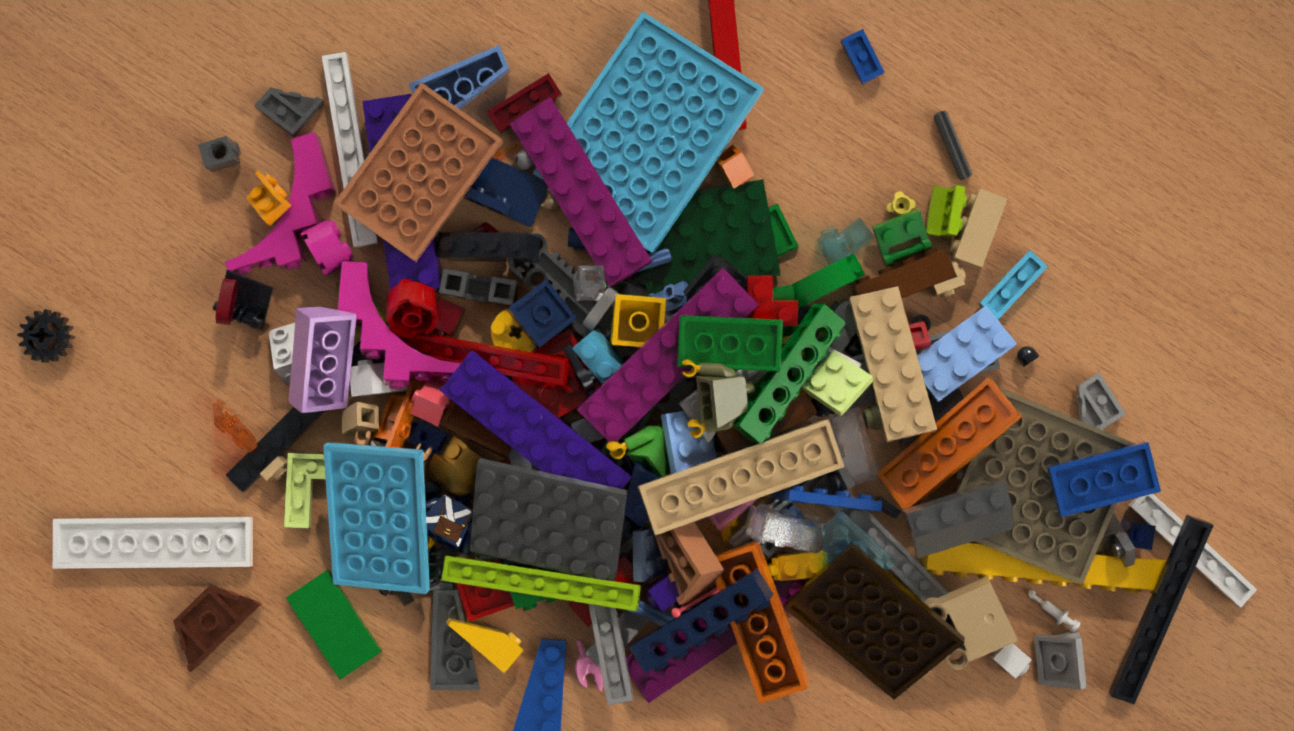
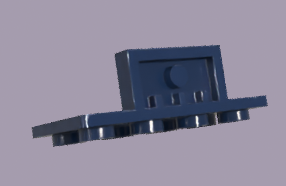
(508, 192)

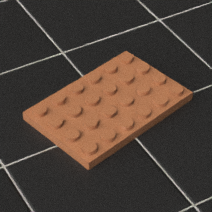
(418, 172)

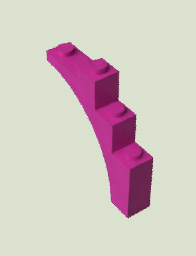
(283, 243)
(378, 340)

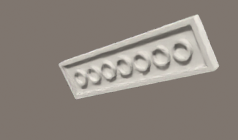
(152, 542)

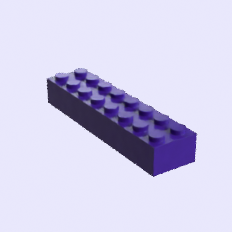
(427, 270)
(528, 425)

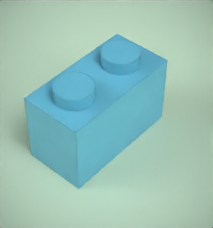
(599, 355)

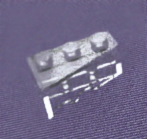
(854, 444)
(784, 528)

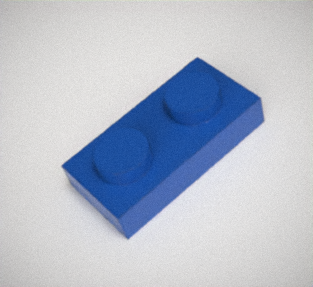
(862, 57)

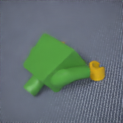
(647, 447)

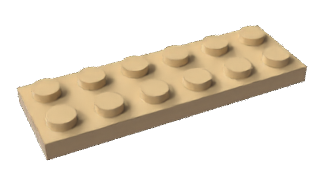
(893, 364)

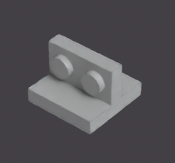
(1060, 660)

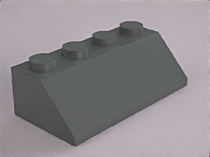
(959, 518)

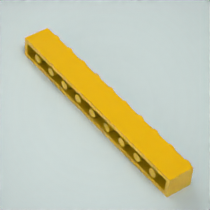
(986, 561)

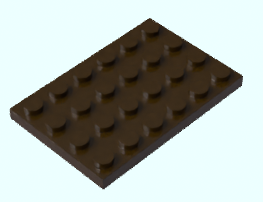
(873, 621)

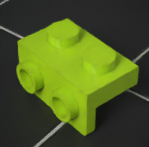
(945, 211)

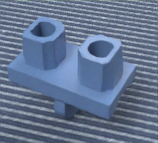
(674, 296)

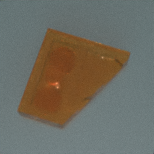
(233, 425)

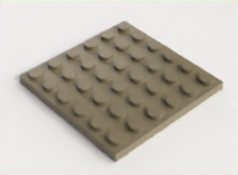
(1021, 462)

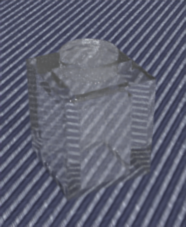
(589, 283)

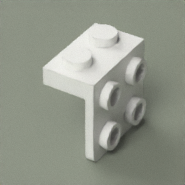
(282, 349)

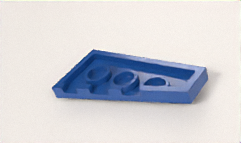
(820, 497)
(544, 692)

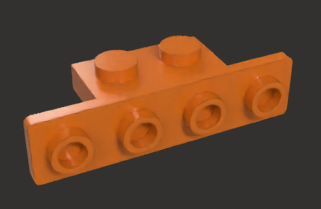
(397, 417)

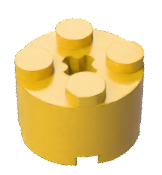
(502, 330)

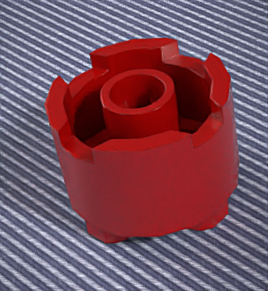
(411, 308)

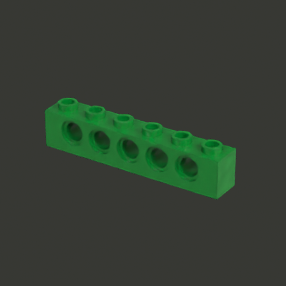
(803, 337)

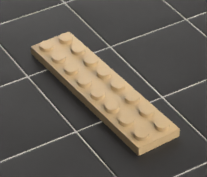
(740, 476)

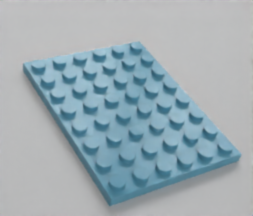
(659, 123)

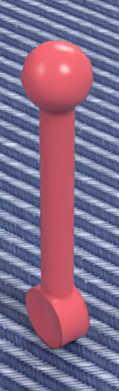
(676, 612)

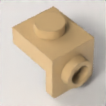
(947, 287)

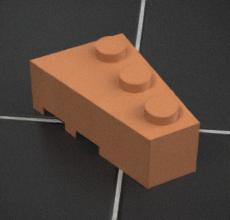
(690, 561)

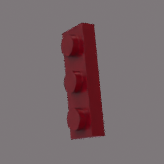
(523, 101)

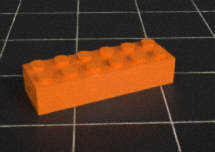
(765, 635)

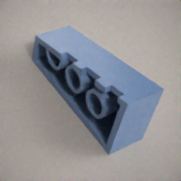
(467, 78)

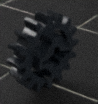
(44, 324)

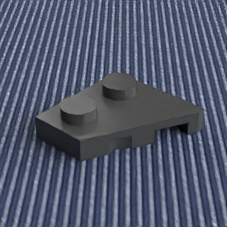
(289, 109)

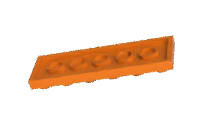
(958, 439)

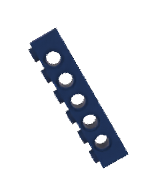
(751, 585)

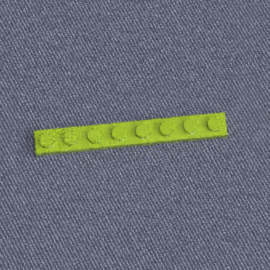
(541, 583)

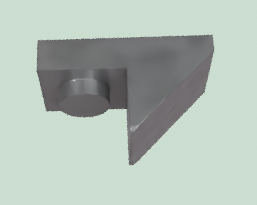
(1118, 541)

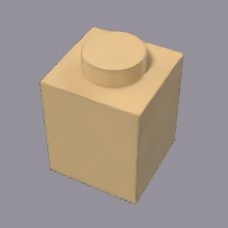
(360, 417)

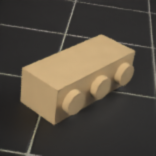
(977, 228)

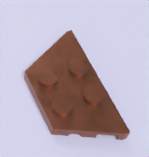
(211, 621)

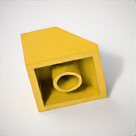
(636, 319)

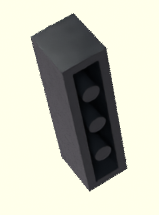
(488, 247)

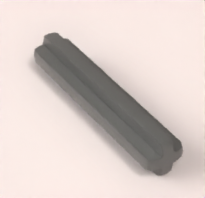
(952, 145)

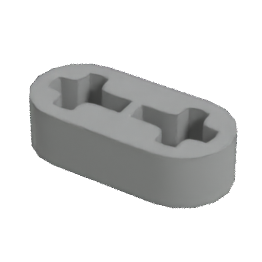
(600, 309)

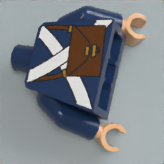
(450, 523)

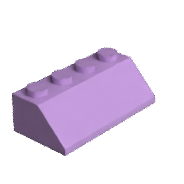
(321, 359)

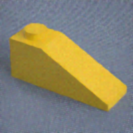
(491, 643)

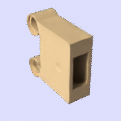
(976, 617)

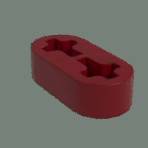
(226, 301)

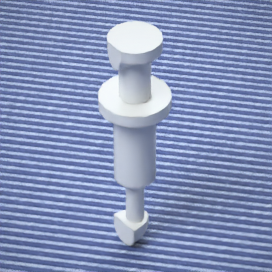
(1060, 615)

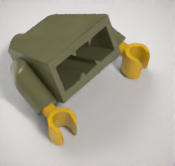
(720, 396)

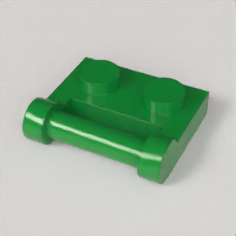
(898, 231)

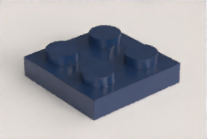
(541, 314)

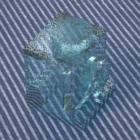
(834, 245)

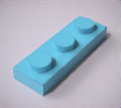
(1013, 284)

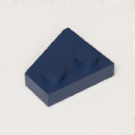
(634, 505)

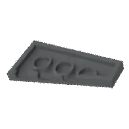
(450, 653)

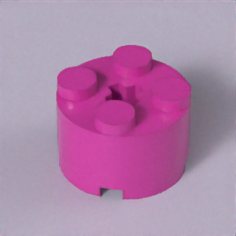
(326, 247)

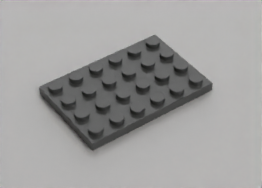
(547, 520)

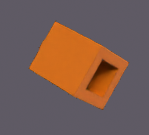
(733, 167)

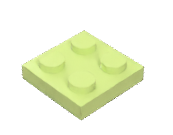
(837, 383)

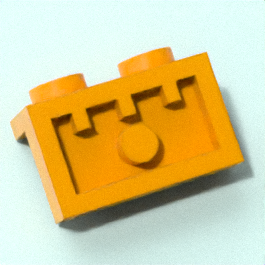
(268, 198)

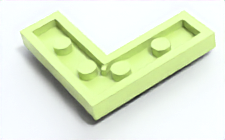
(299, 487)

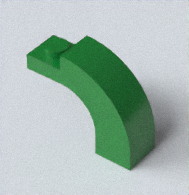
(827, 280)

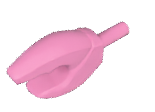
(585, 665)

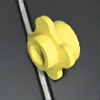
(900, 198)

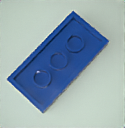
(1103, 479)

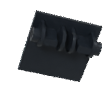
(251, 300)

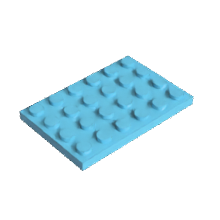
(377, 517)

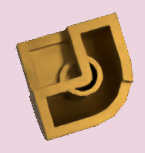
(455, 467)

